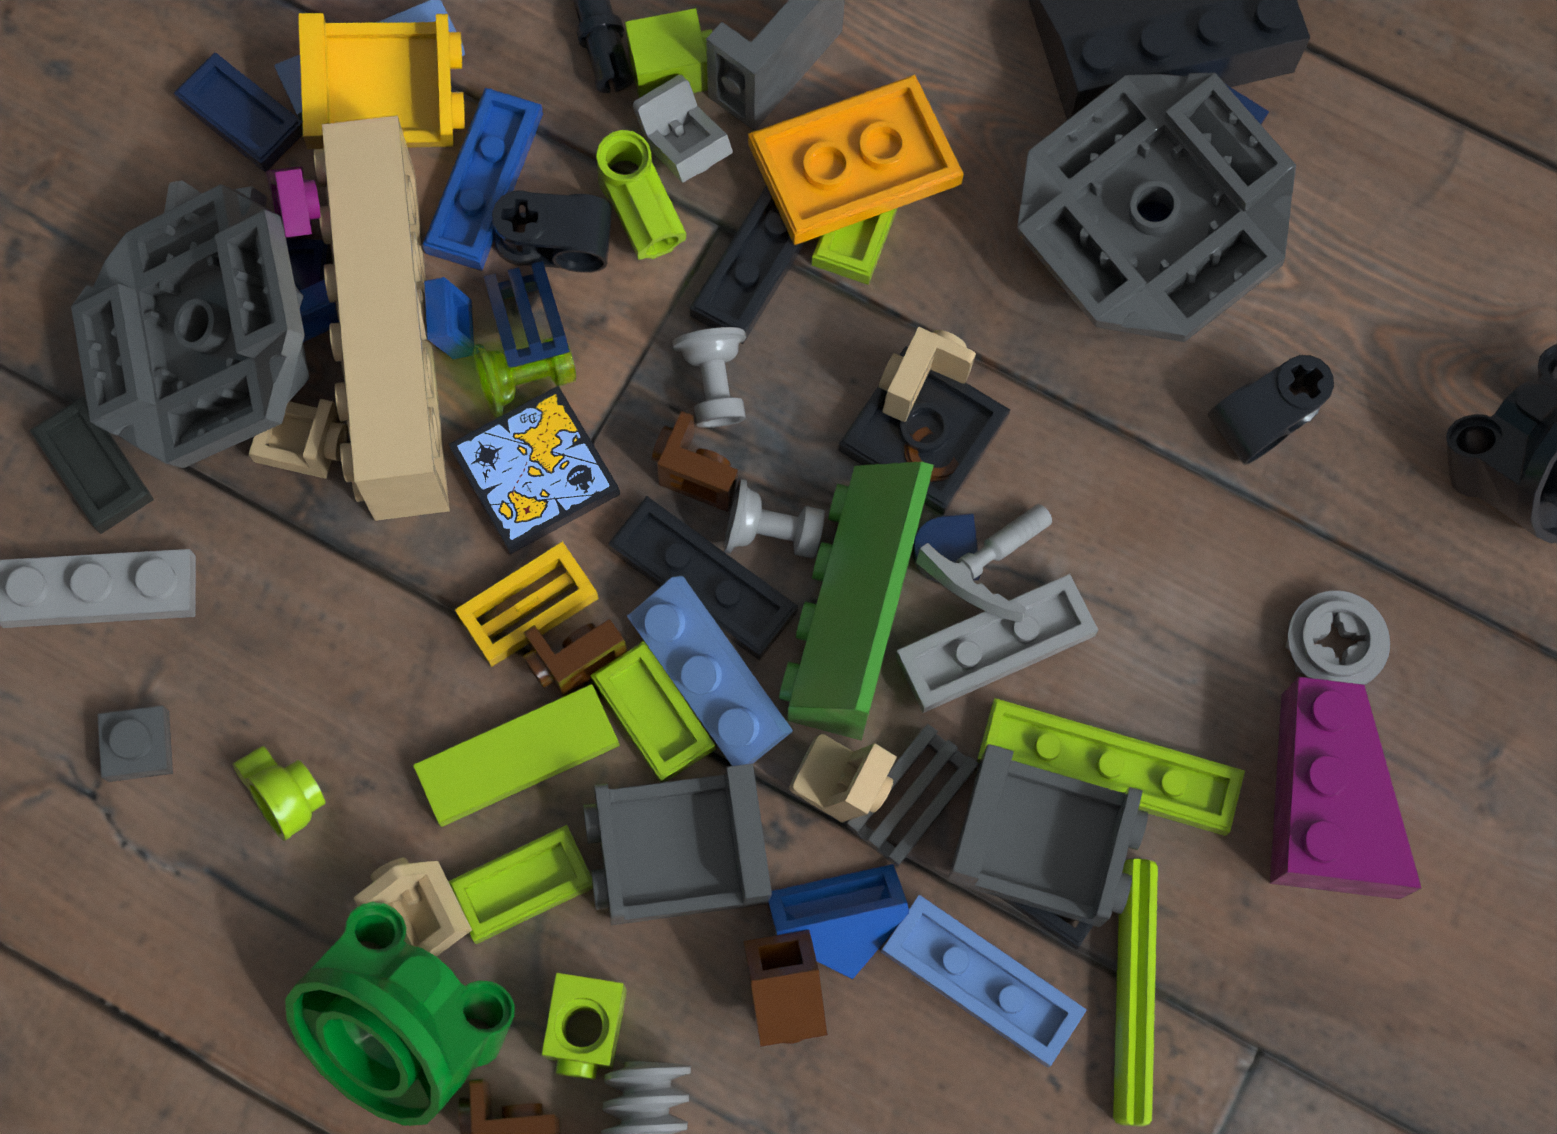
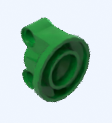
(394, 1020)

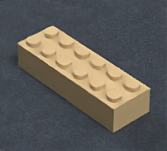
(382, 320)

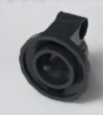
(1513, 453)

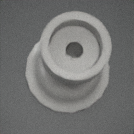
(711, 351)
(749, 519)

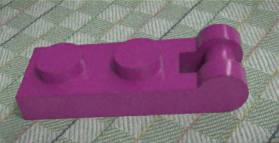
(294, 199)

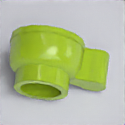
(282, 794)

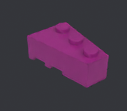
(1335, 797)

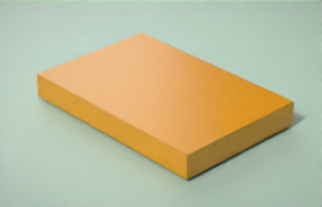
(855, 159)

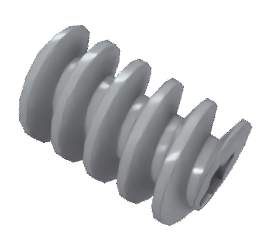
(646, 1098)

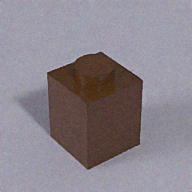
(785, 988)

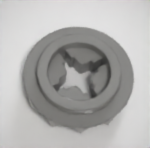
(1355, 620)

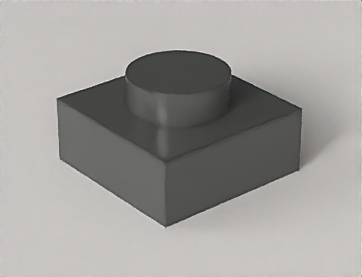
(135, 743)

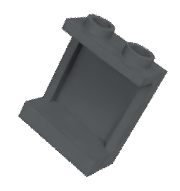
(756, 75)
(1047, 839)
(679, 847)

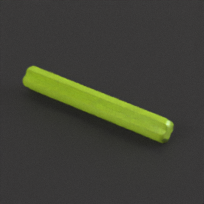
(1136, 997)

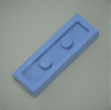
(709, 672)
(984, 981)

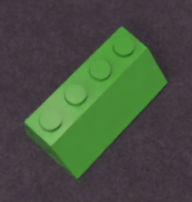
(857, 598)

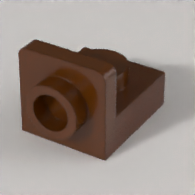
(698, 475)
(583, 654)
(476, 1115)

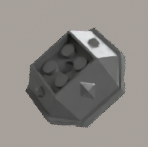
(1169, 145)
(193, 330)

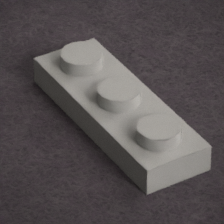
(97, 588)
(994, 647)

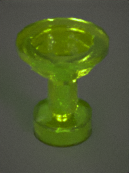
(499, 381)

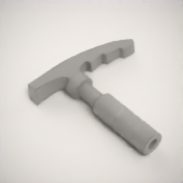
(959, 576)

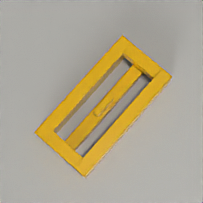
(513, 584)

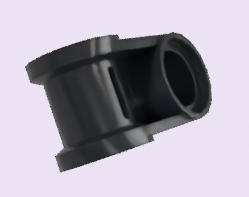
(559, 230)
(1267, 411)

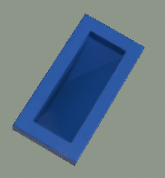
(845, 915)

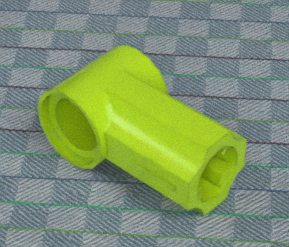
(639, 196)

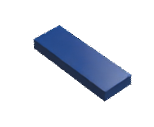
(481, 175)

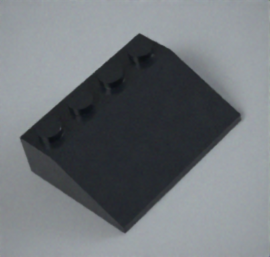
(1104, 40)

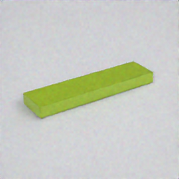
(1171, 781)

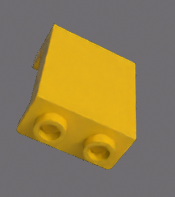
(379, 73)

